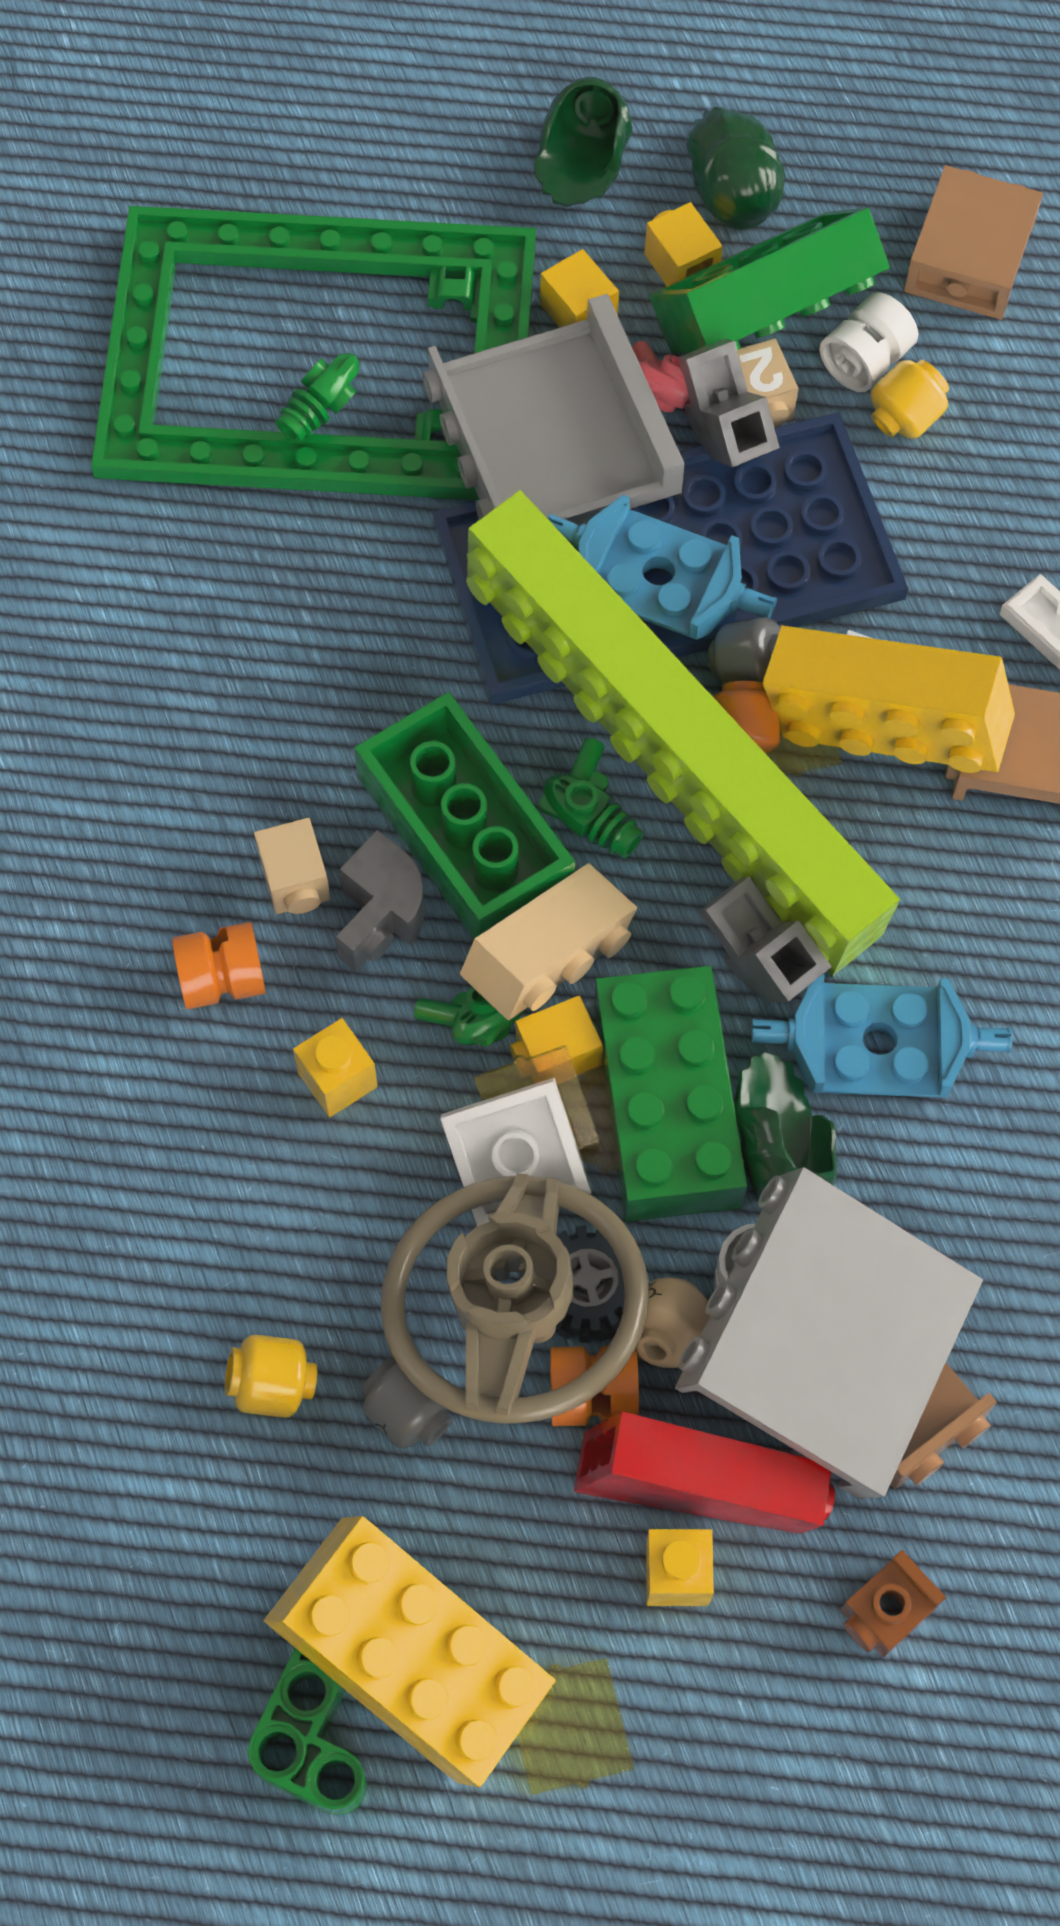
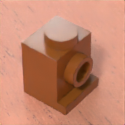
(910, 1587)

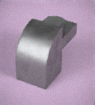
(722, 412)
(391, 898)
(762, 951)

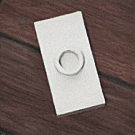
(1036, 616)

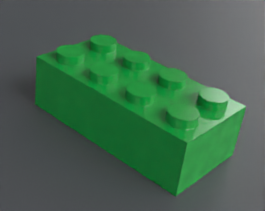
(772, 281)
(461, 814)
(669, 1094)

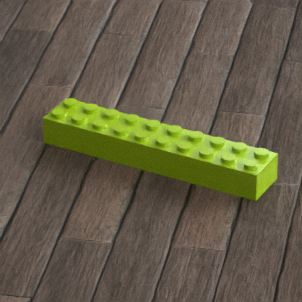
(675, 731)

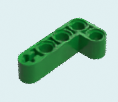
(307, 1732)

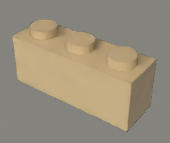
(549, 942)

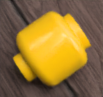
(909, 399)
(269, 1376)

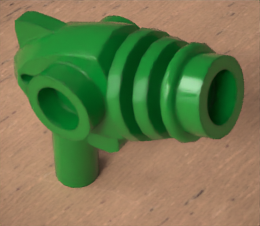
(326, 388)
(586, 808)
(470, 1016)

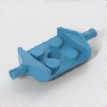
(704, 572)
(924, 1023)

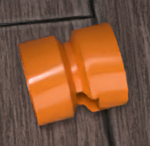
(218, 965)
(618, 1396)

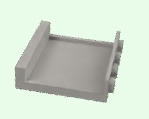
(557, 420)
(830, 1330)

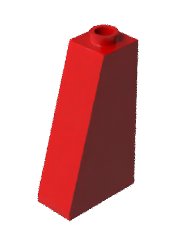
(702, 1475)

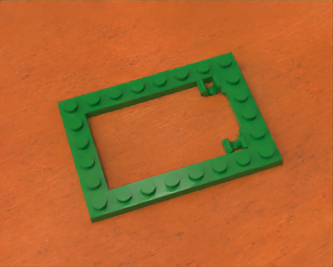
(490, 277)

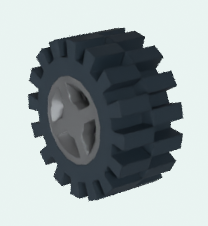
(592, 1264)

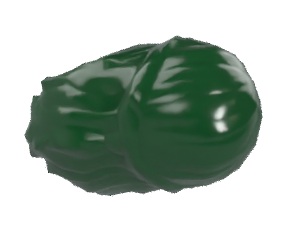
(582, 142)
(735, 167)
(779, 1125)

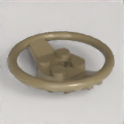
(509, 1318)

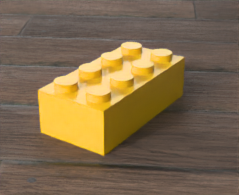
(890, 698)
(410, 1651)

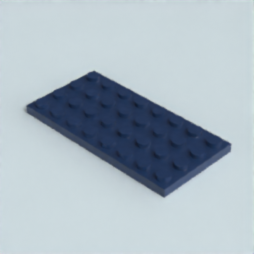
(801, 531)

